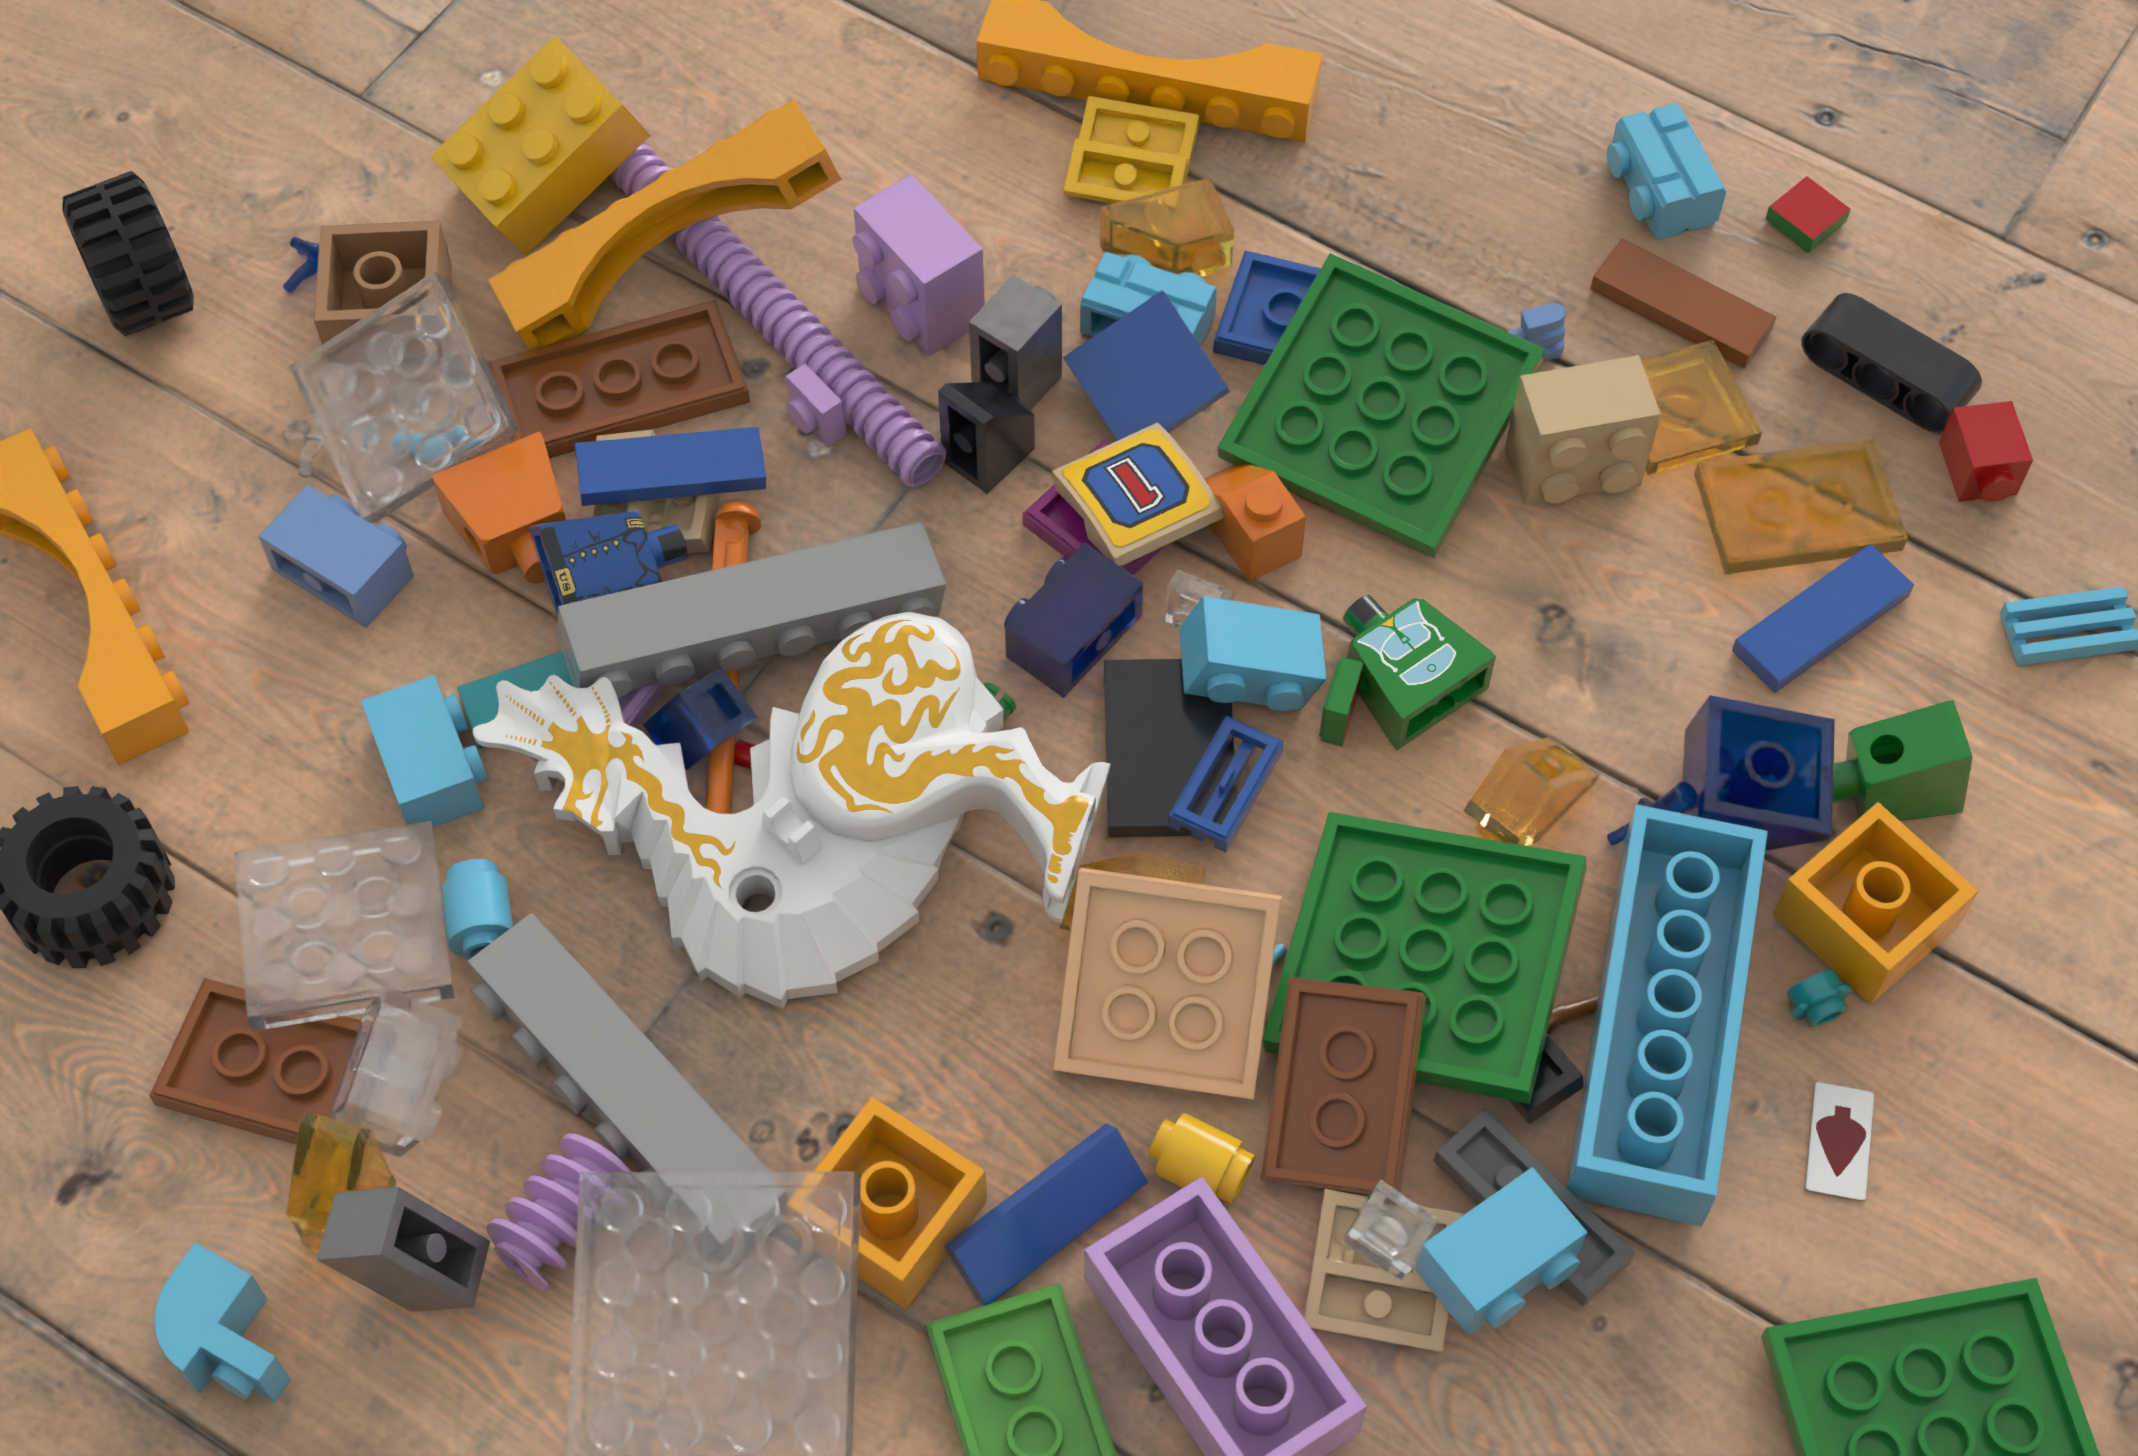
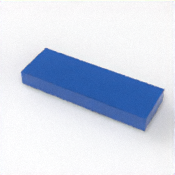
(670, 466)
(1822, 618)
(1046, 1214)

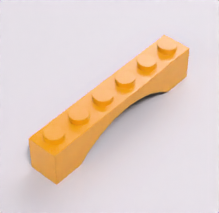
(1255, 91)
(763, 166)
(119, 681)

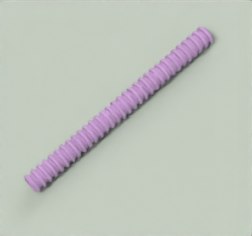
(796, 333)

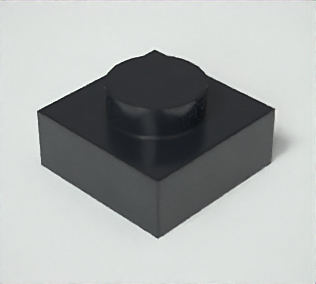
(1554, 1082)

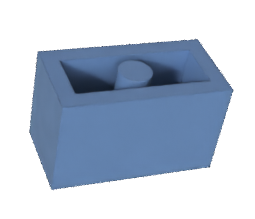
(337, 554)

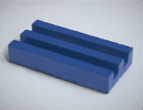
(1204, 825)

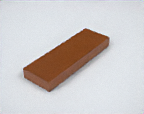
(1682, 302)

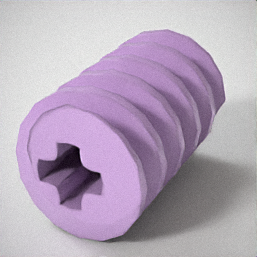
(551, 1211)

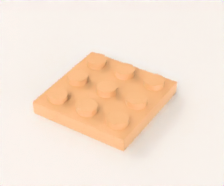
(1167, 983)

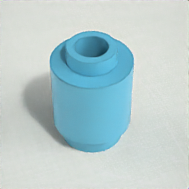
(475, 906)

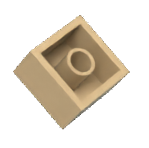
(1582, 430)

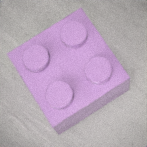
(918, 264)

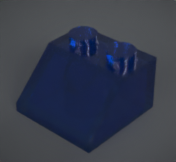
(1762, 769)

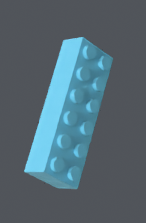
(1668, 1016)

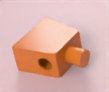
(497, 499)

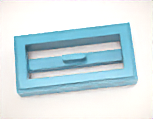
(2069, 616)

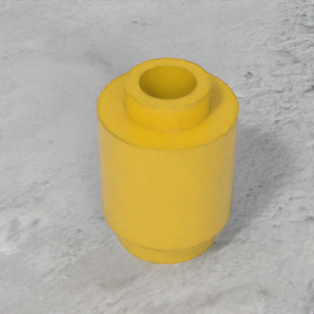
(1199, 1150)

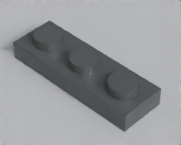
(1488, 1157)

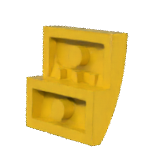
(1129, 151)

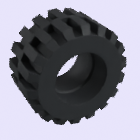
(128, 253)
(111, 911)

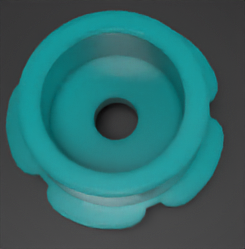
(1819, 998)

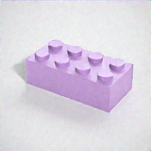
(1220, 1332)

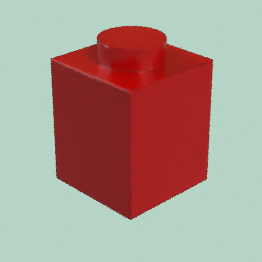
(1985, 451)

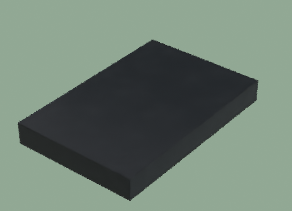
(1155, 745)

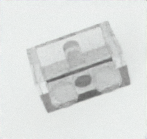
(397, 1071)

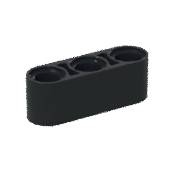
(1890, 361)

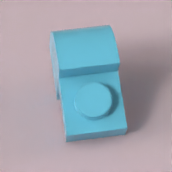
(202, 1326)

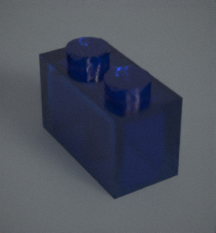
(1072, 619)

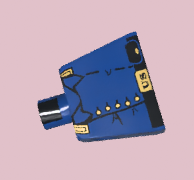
(603, 555)

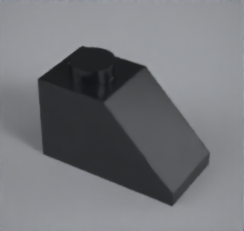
(984, 431)

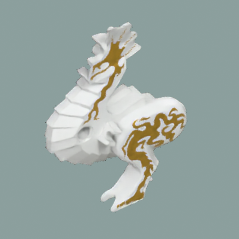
(843, 814)

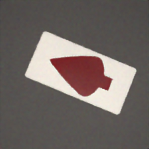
(1840, 1141)

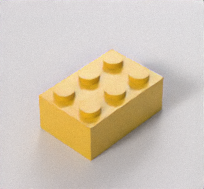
(540, 145)

